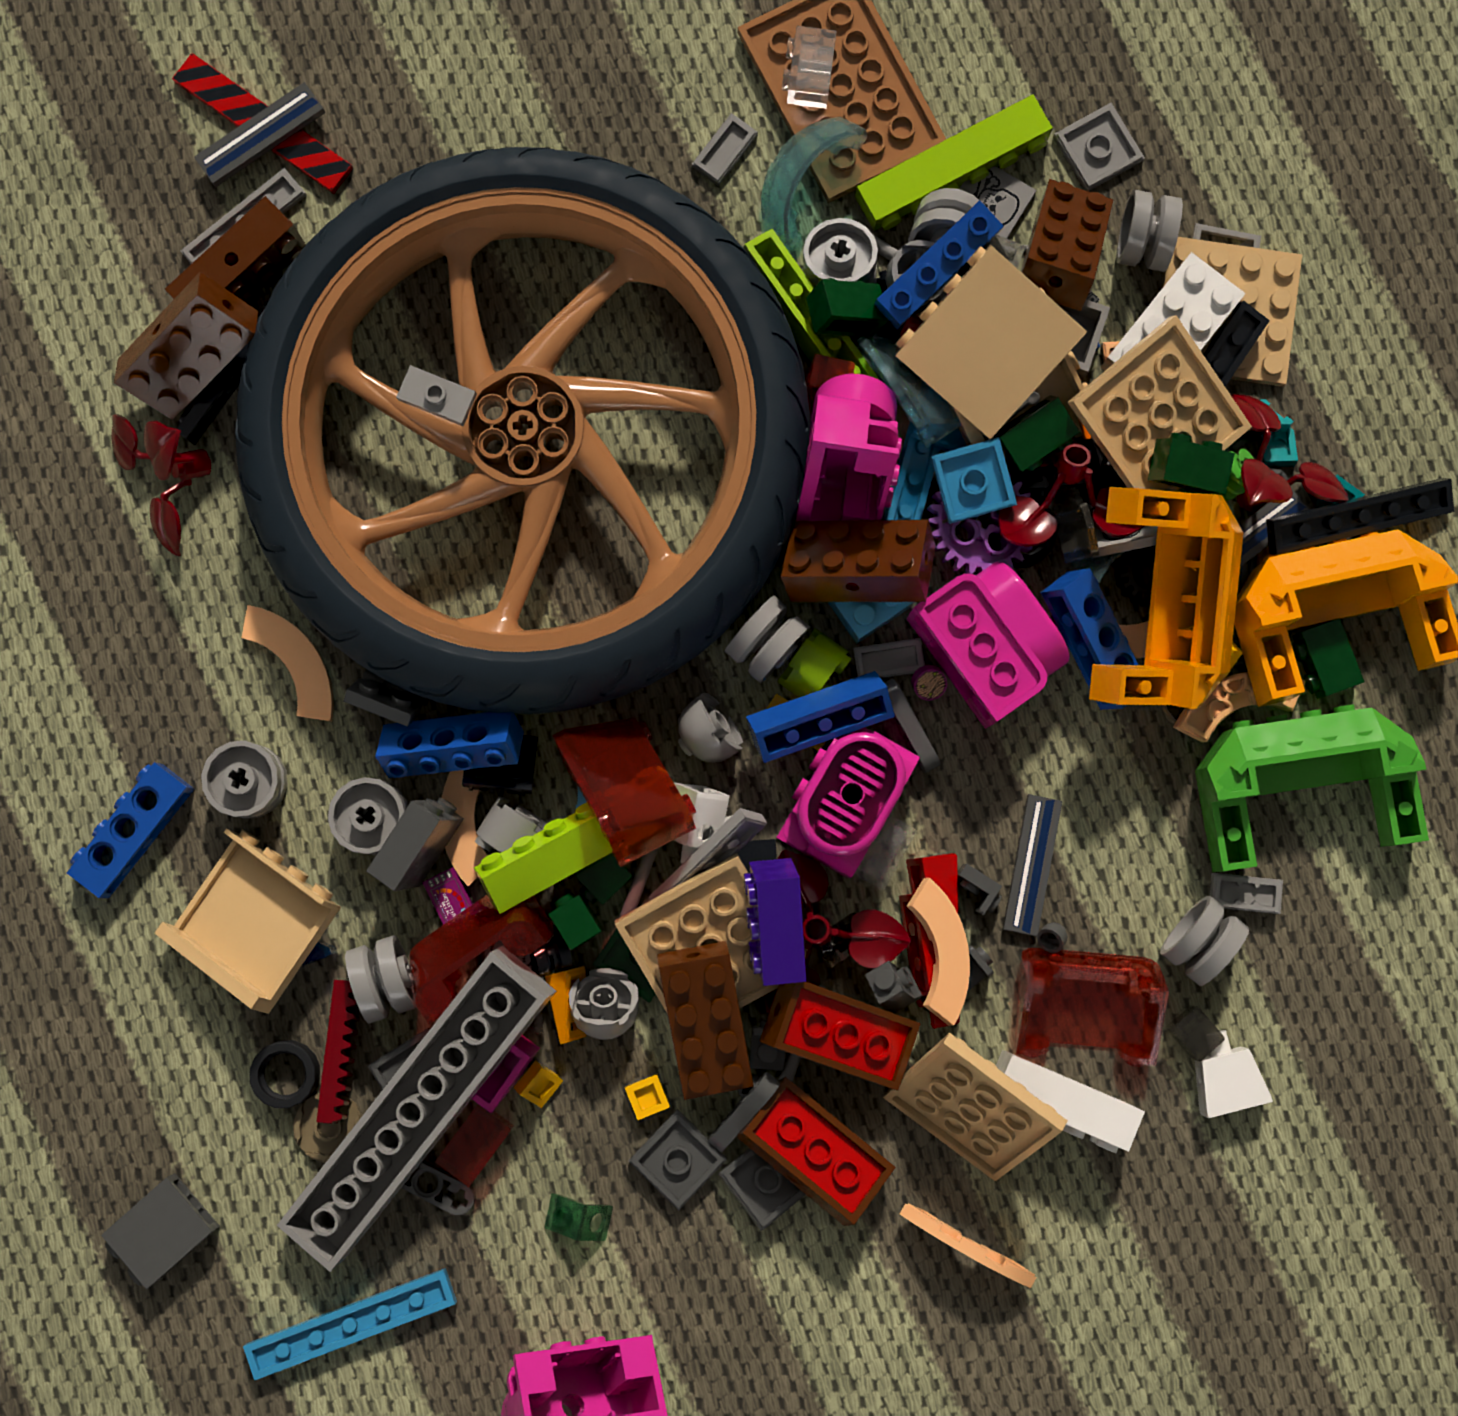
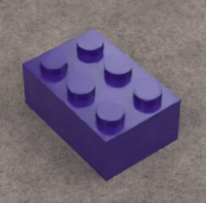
(775, 921)

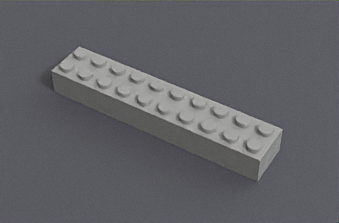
(416, 1107)

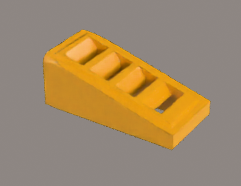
(562, 983)

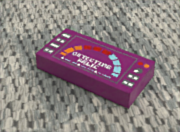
(447, 894)

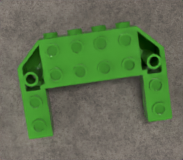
(1308, 755)

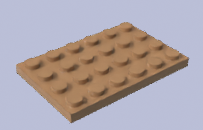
(866, 88)

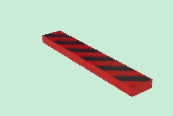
(239, 106)

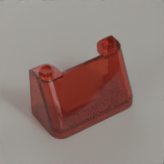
(625, 786)
(440, 955)
(1090, 1003)

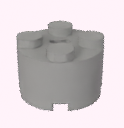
(505, 825)

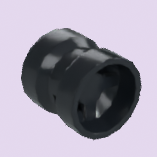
(551, 957)

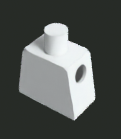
(709, 816)
(1229, 1081)

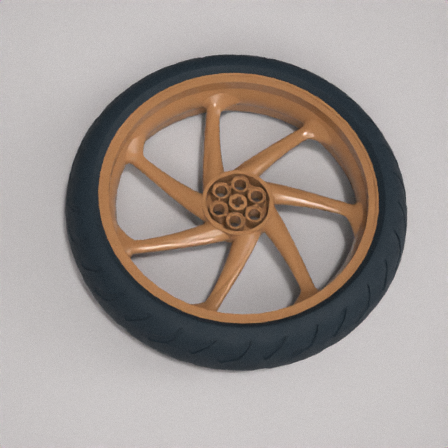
(454, 213)

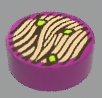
(929, 682)

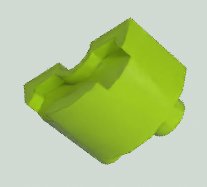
(814, 665)

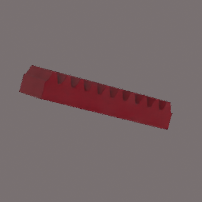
(335, 1054)

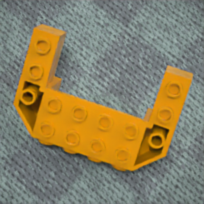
(1341, 583)
(1189, 600)

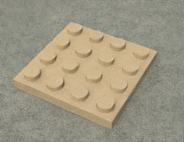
(1270, 287)
(1154, 392)
(692, 915)
(975, 1108)

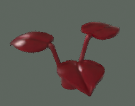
(161, 448)
(1265, 485)
(1031, 525)
(874, 934)

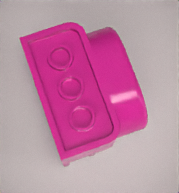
(850, 451)
(990, 640)
(826, 824)
(588, 1378)

